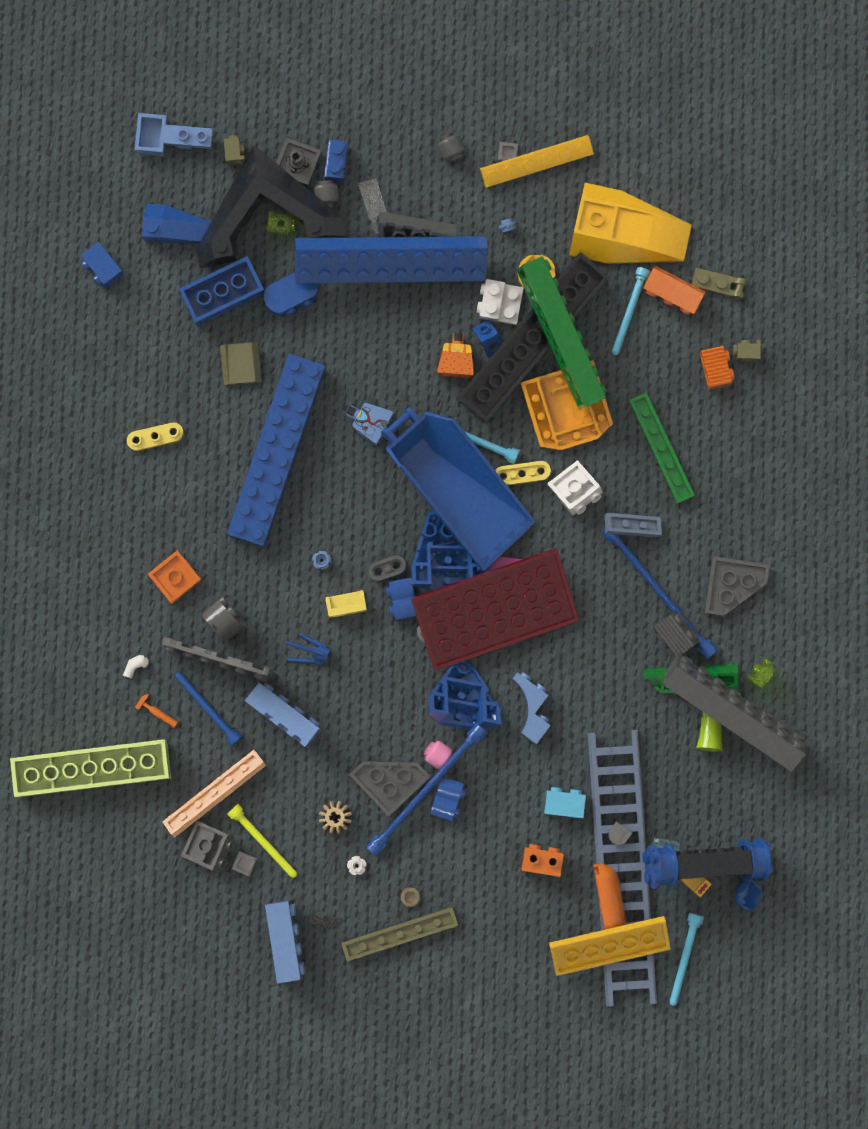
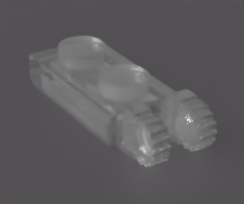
(372, 200)

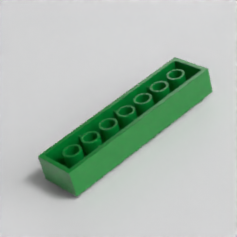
(561, 333)

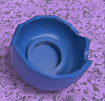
(748, 894)

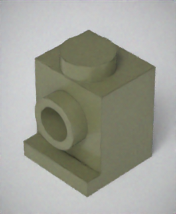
(234, 150)
(747, 351)

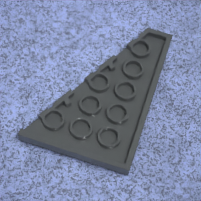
(209, 657)

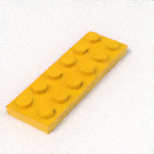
(610, 946)

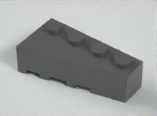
(404, 226)

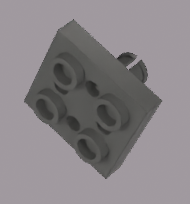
(297, 160)

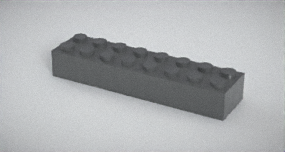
(735, 712)

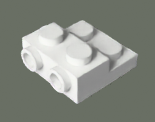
(500, 302)
(575, 488)

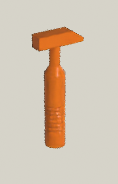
(156, 712)

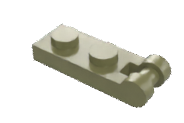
(718, 283)

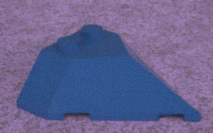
(463, 699)

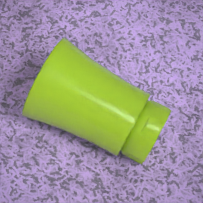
(710, 735)

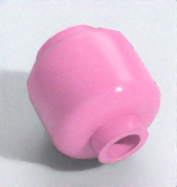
(437, 754)

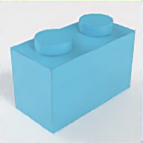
(565, 804)

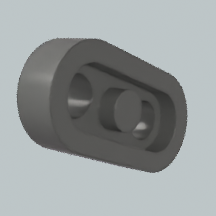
(386, 566)

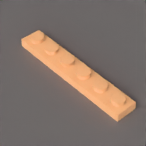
(214, 793)

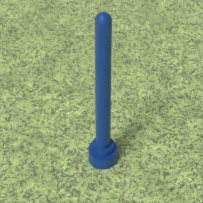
(231, 735)

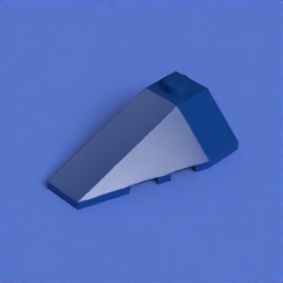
(172, 225)

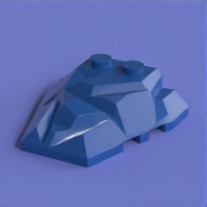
(440, 557)

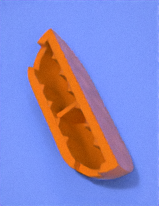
(609, 896)

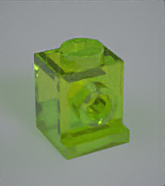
(273, 227)
(761, 673)

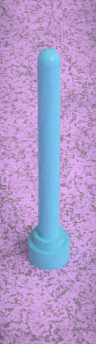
(641, 276)
(510, 454)
(694, 922)

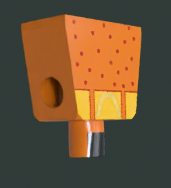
(456, 359)

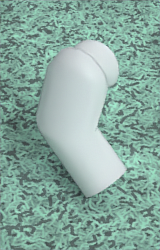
(136, 662)

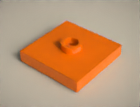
(174, 577)

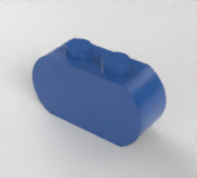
(287, 296)

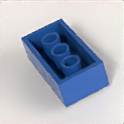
(222, 291)

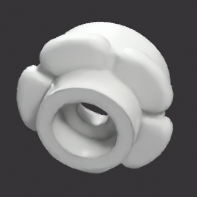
(351, 865)

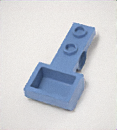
(154, 134)

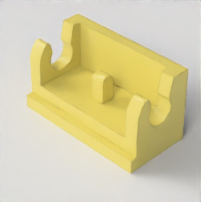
(346, 604)

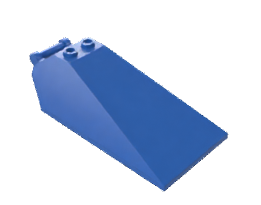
(458, 484)

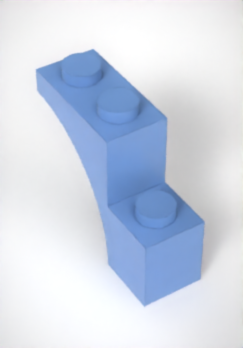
(535, 696)

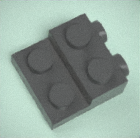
(208, 846)

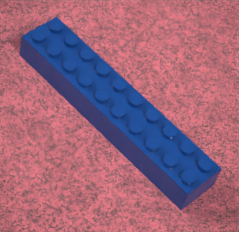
(390, 259)
(276, 451)

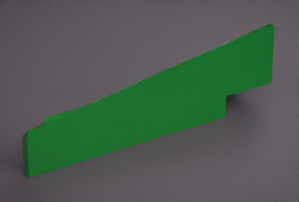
(726, 672)

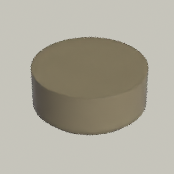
(410, 897)

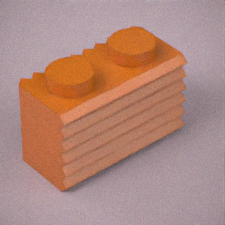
(716, 367)

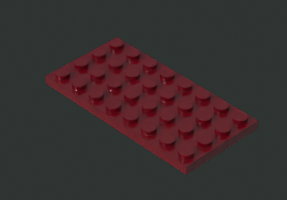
(495, 609)

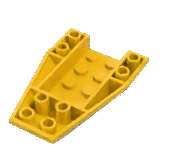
(624, 229)

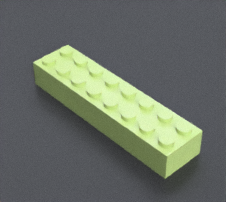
(90, 768)

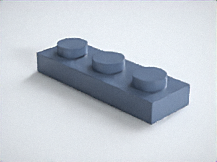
(633, 525)

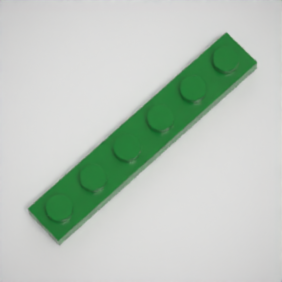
(661, 448)

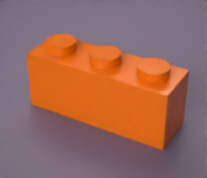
(674, 290)

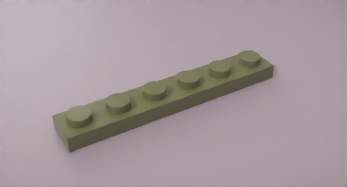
(399, 934)

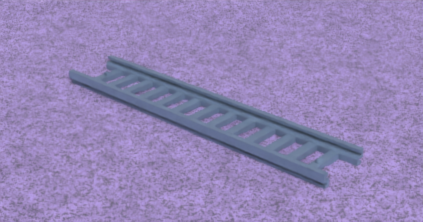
(641, 847)

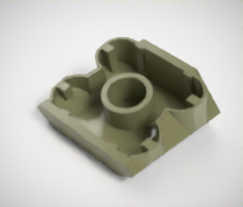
(240, 363)

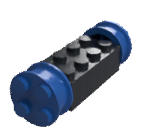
(747, 860)

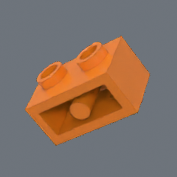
(542, 864)

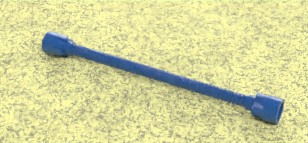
(705, 647)
(378, 843)

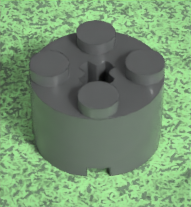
(223, 619)

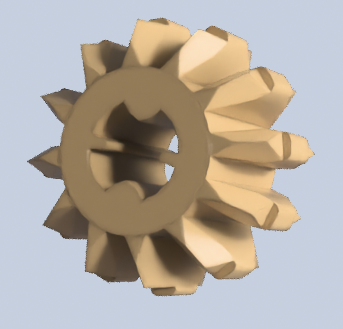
(331, 822)

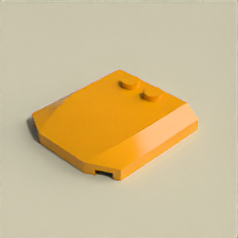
(556, 415)

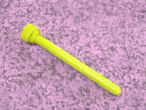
(237, 814)

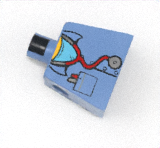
(370, 421)

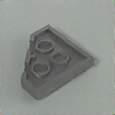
(732, 583)
(389, 782)

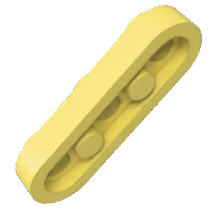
(164, 436)
(529, 468)

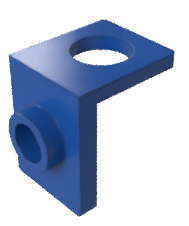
(487, 335)

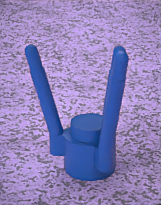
(319, 653)

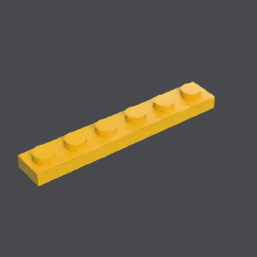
(536, 161)

